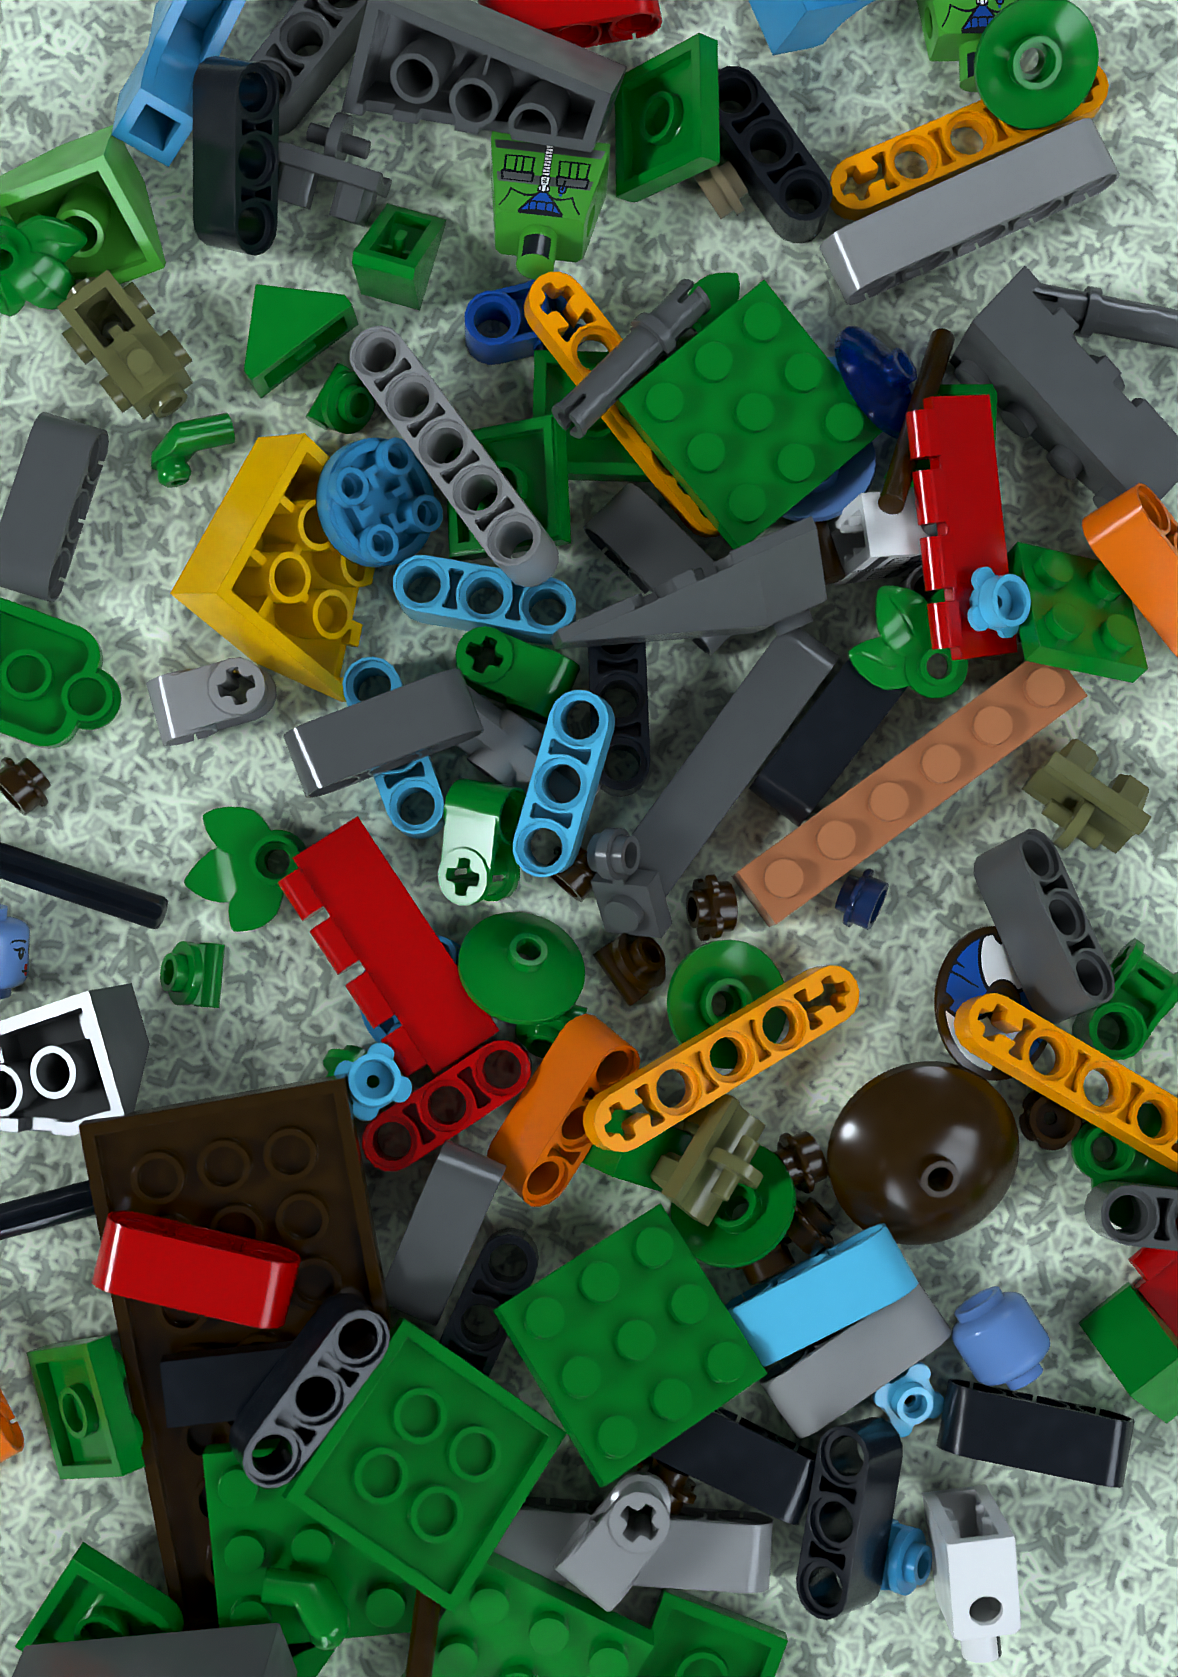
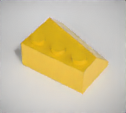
(272, 574)

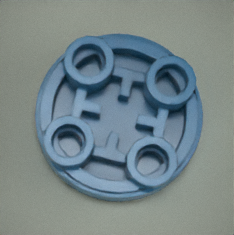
(377, 502)

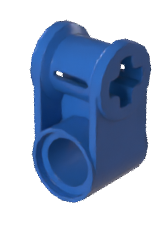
(507, 307)

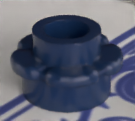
(861, 899)

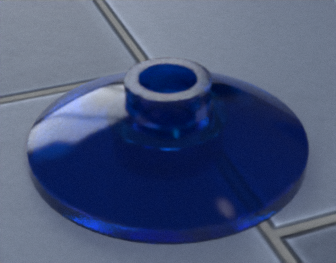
(876, 377)

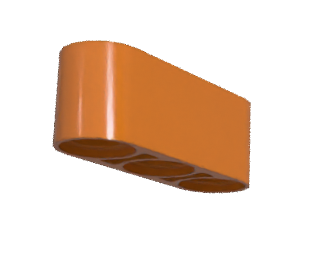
(1140, 549)
(545, 1131)

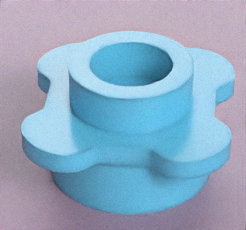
(998, 602)
(391, 1085)
(925, 1401)

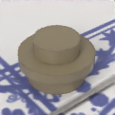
(723, 189)

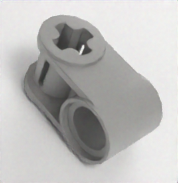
(201, 700)
(611, 1546)

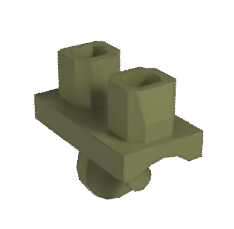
(1084, 804)
(714, 1160)

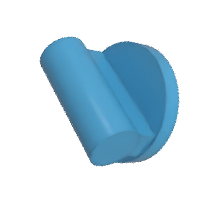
(907, 1559)

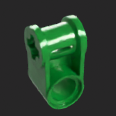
(527, 675)
(479, 837)
(1140, 1000)

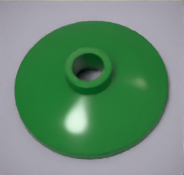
(1064, 66)
(736, 972)
(516, 987)
(756, 1233)

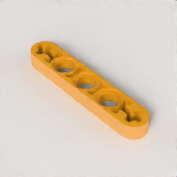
(943, 160)
(550, 329)
(694, 1064)
(1066, 1079)

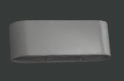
(854, 1362)

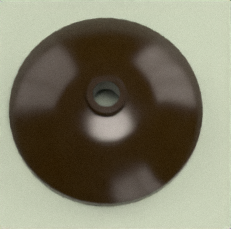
(905, 1129)

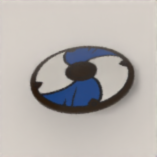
(971, 969)

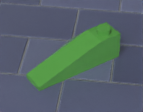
(98, 191)

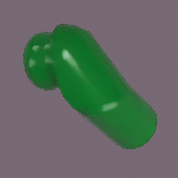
(184, 441)
(315, 1600)

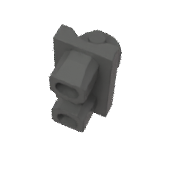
(356, 185)

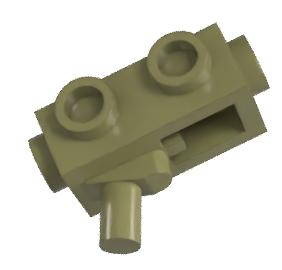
(140, 364)

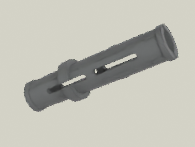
(1112, 315)
(650, 340)

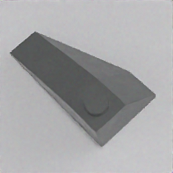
(745, 592)
(72, 1061)

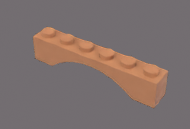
(906, 788)

